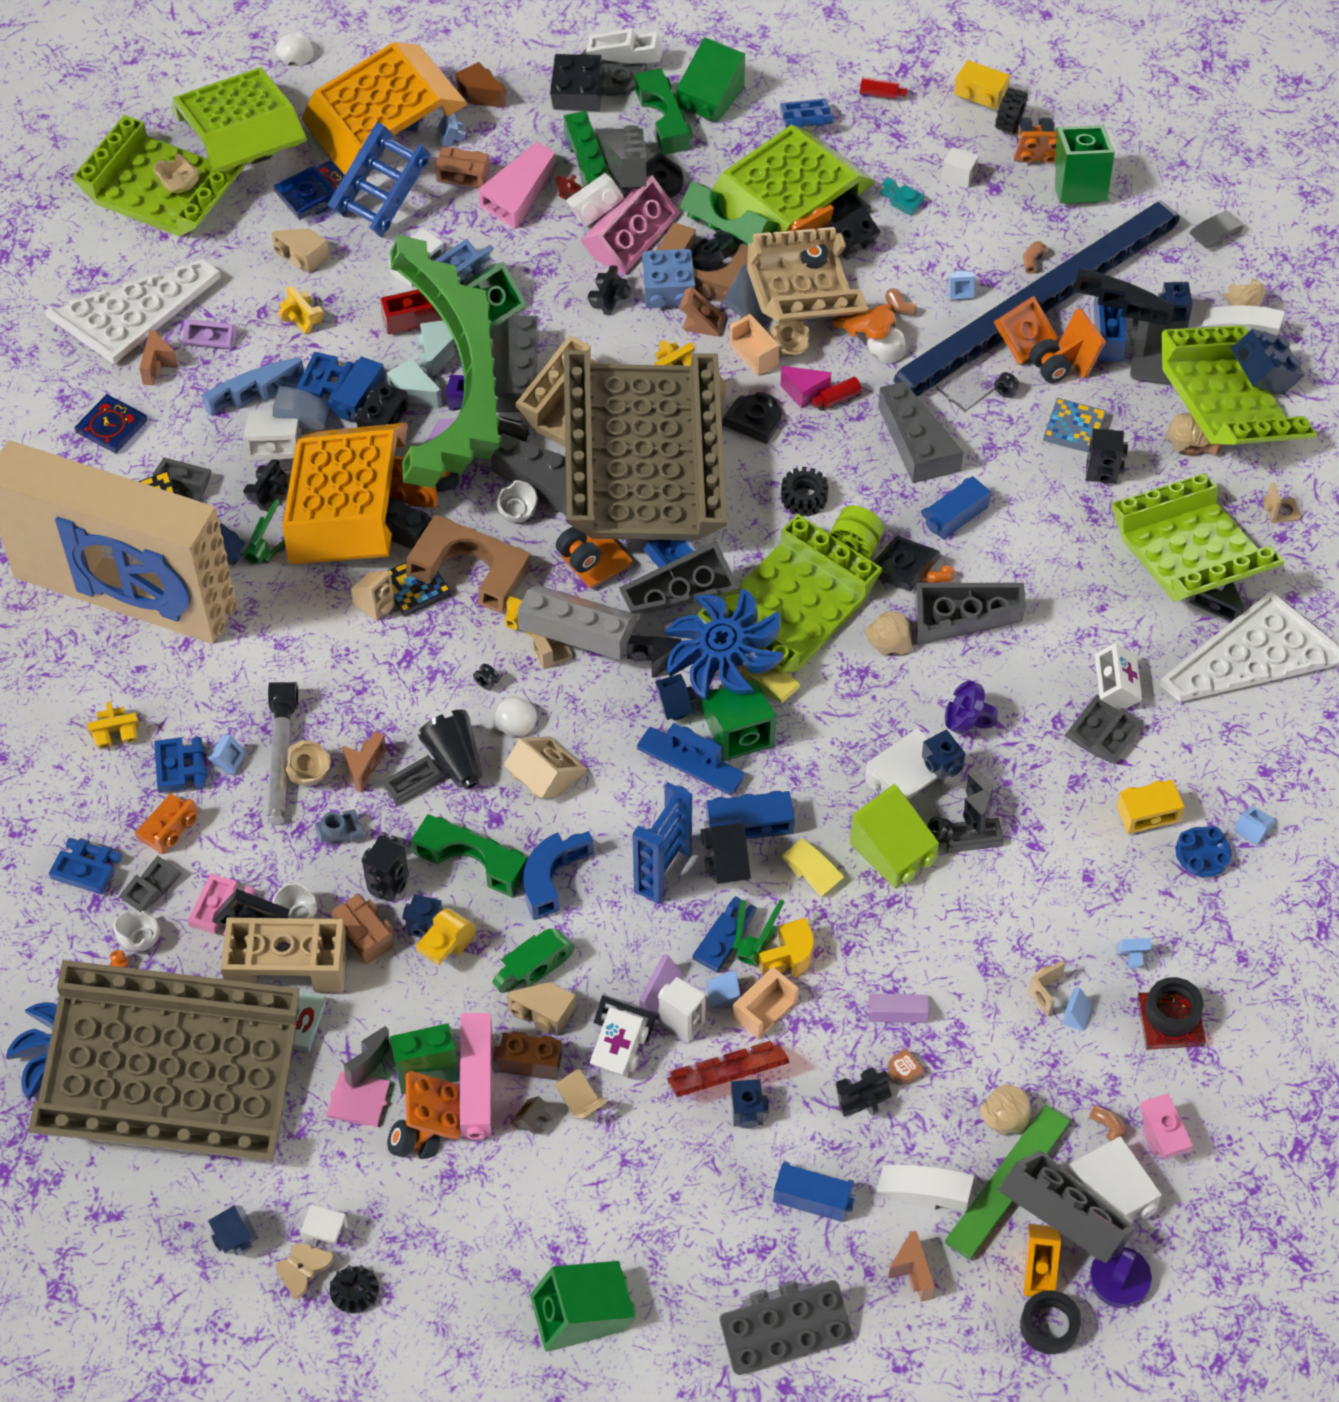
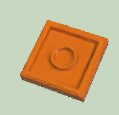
(1024, 328)

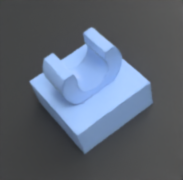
(449, 130)
(961, 285)
(227, 754)
(1134, 949)

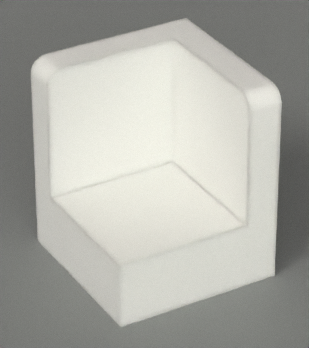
(959, 167)
(322, 1225)

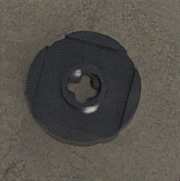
(713, 252)

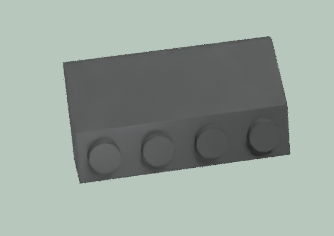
(515, 359)

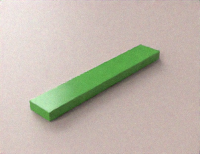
(991, 1204)

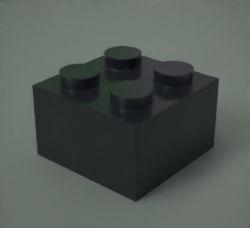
(577, 82)
(726, 850)

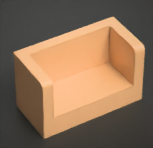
(754, 344)
(765, 1003)

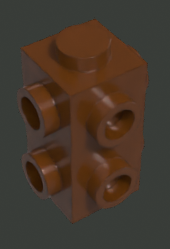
(529, 1055)

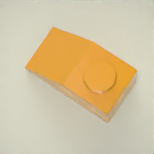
(1041, 1259)

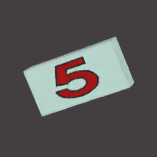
(308, 1019)

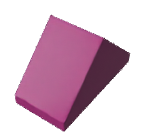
(804, 384)

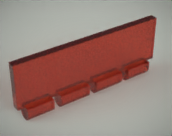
(735, 1066)

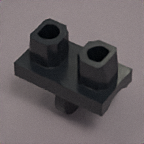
(611, 290)
(269, 484)
(863, 1094)

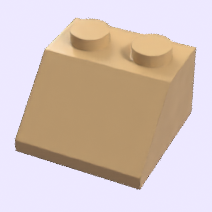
(543, 766)

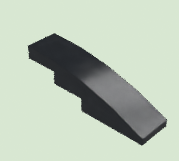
(1133, 300)

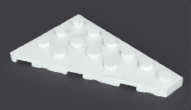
(122, 318)
(1255, 648)

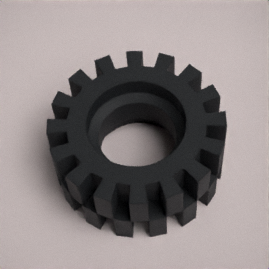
(1011, 110)
(804, 503)

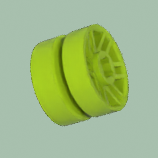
(858, 529)

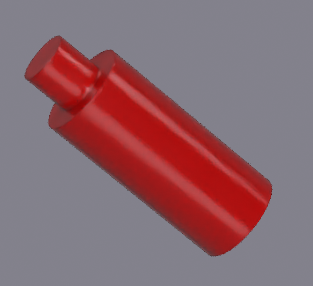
(882, 88)
(837, 393)

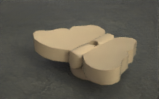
(311, 1259)

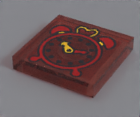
(1175, 1008)

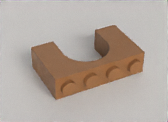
(708, 284)
(448, 539)

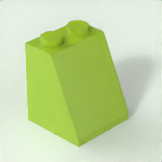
(893, 837)

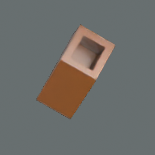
(480, 86)

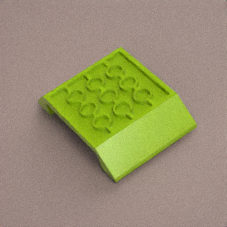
(240, 119)
(788, 178)
(123, 180)
(1219, 391)
(1189, 538)
(813, 587)

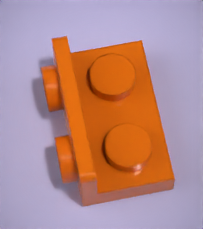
(167, 823)

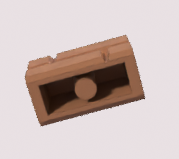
(462, 167)
(364, 929)

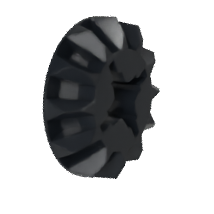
(359, 1300)

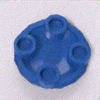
(1203, 851)

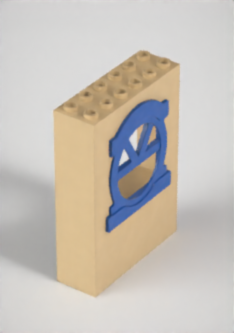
(64, 510)

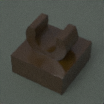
(528, 1115)

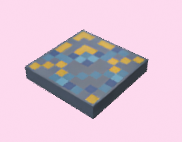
(1073, 424)

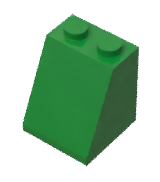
(712, 80)
(1083, 164)
(739, 721)
(425, 1052)
(581, 1303)

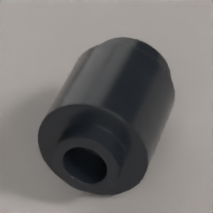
(513, 428)

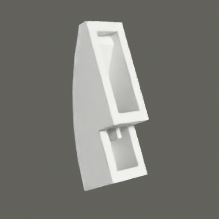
(626, 46)
(1250, 316)
(926, 1186)

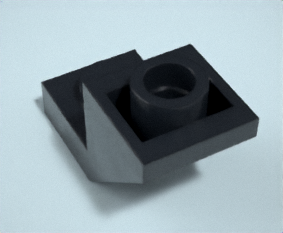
(978, 802)

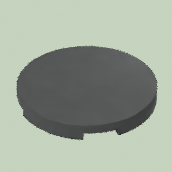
(619, 76)

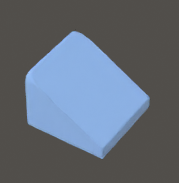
(1254, 824)
(723, 990)
(1077, 1010)

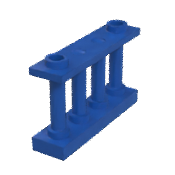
(363, 164)
(658, 846)

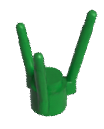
(257, 548)
(749, 949)

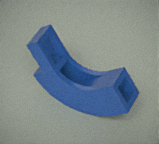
(544, 863)

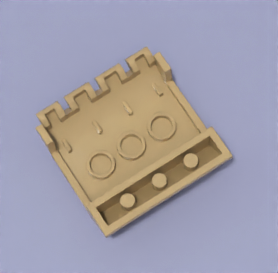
(791, 289)
(544, 398)

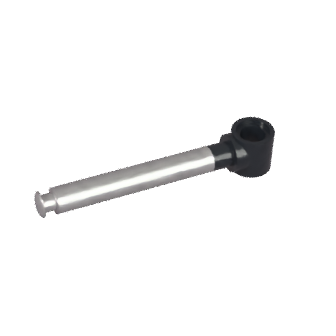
(282, 701)

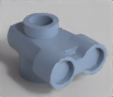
(339, 827)

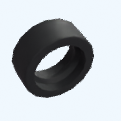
(1180, 987)
(1056, 1300)

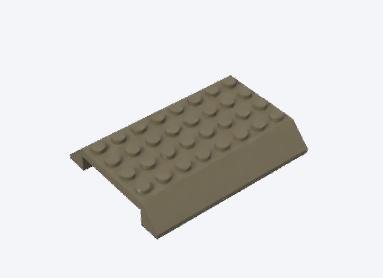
(644, 449)
(167, 1061)

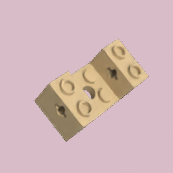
(315, 950)

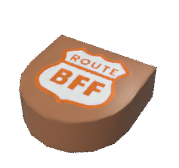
(904, 1068)

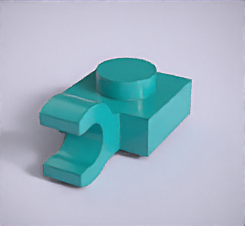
(902, 198)

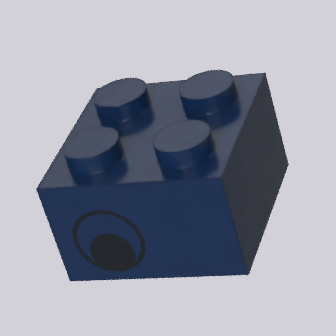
(1268, 361)

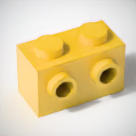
(981, 84)
(1150, 806)

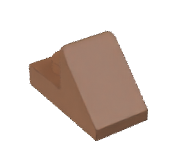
(701, 314)
(155, 355)
(363, 763)
(913, 1262)

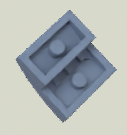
(742, 297)
(301, 405)

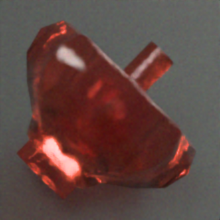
(567, 187)

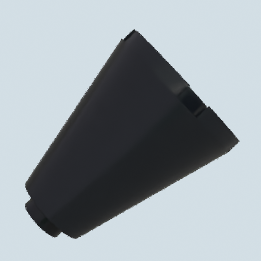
(453, 747)

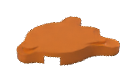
(874, 323)

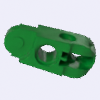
(533, 960)

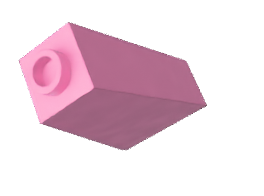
(518, 185)
(476, 1075)

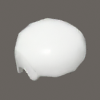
(294, 48)
(889, 348)
(517, 501)
(515, 717)
(298, 900)
(137, 931)

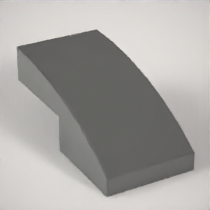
(1216, 228)
(153, 883)
(373, 1052)

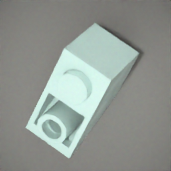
(437, 346)
(419, 387)

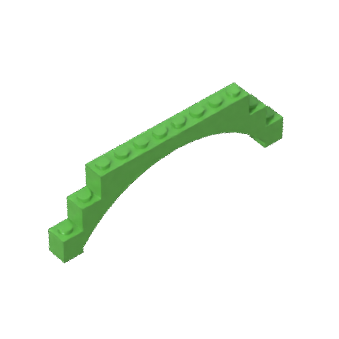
(466, 316)

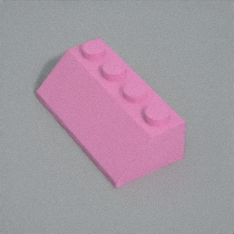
(631, 226)

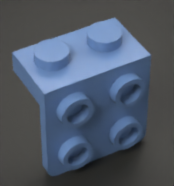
(466, 259)
(667, 277)

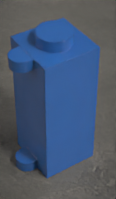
(356, 387)
(957, 507)
(814, 1192)

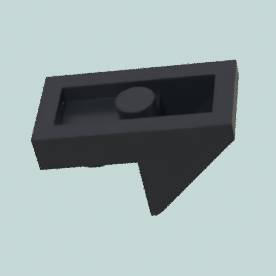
(1221, 603)
(652, 649)

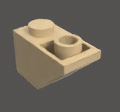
(301, 247)
(374, 594)
(543, 1005)

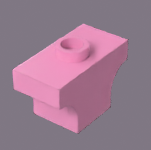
(1164, 1127)

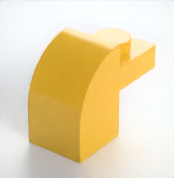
(447, 935)
(795, 949)

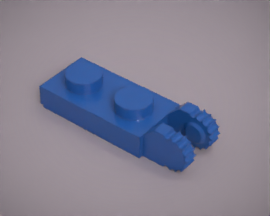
(719, 940)

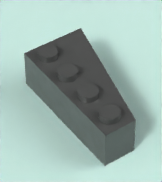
(533, 465)
(965, 608)
(1067, 1206)

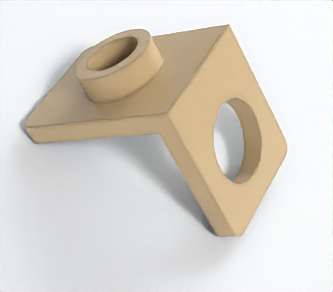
(1273, 502)
(1043, 978)
(578, 1094)

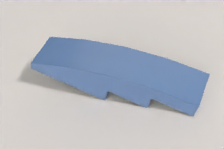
(254, 383)

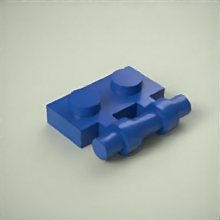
(806, 113)
(319, 374)
(171, 768)
(85, 872)

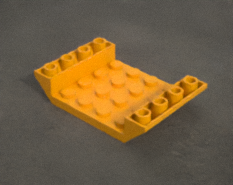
(387, 88)
(341, 494)

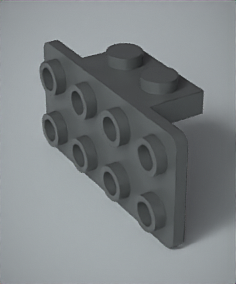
(1148, 350)
(784, 1324)

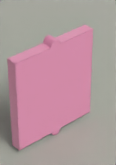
(361, 1103)

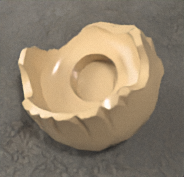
(177, 175)
(1246, 294)
(791, 336)
(1185, 432)
(890, 633)
(307, 763)
(1007, 1110)

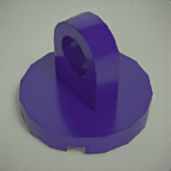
(969, 709)
(1121, 1280)

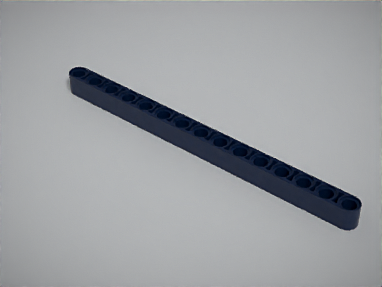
(1049, 292)

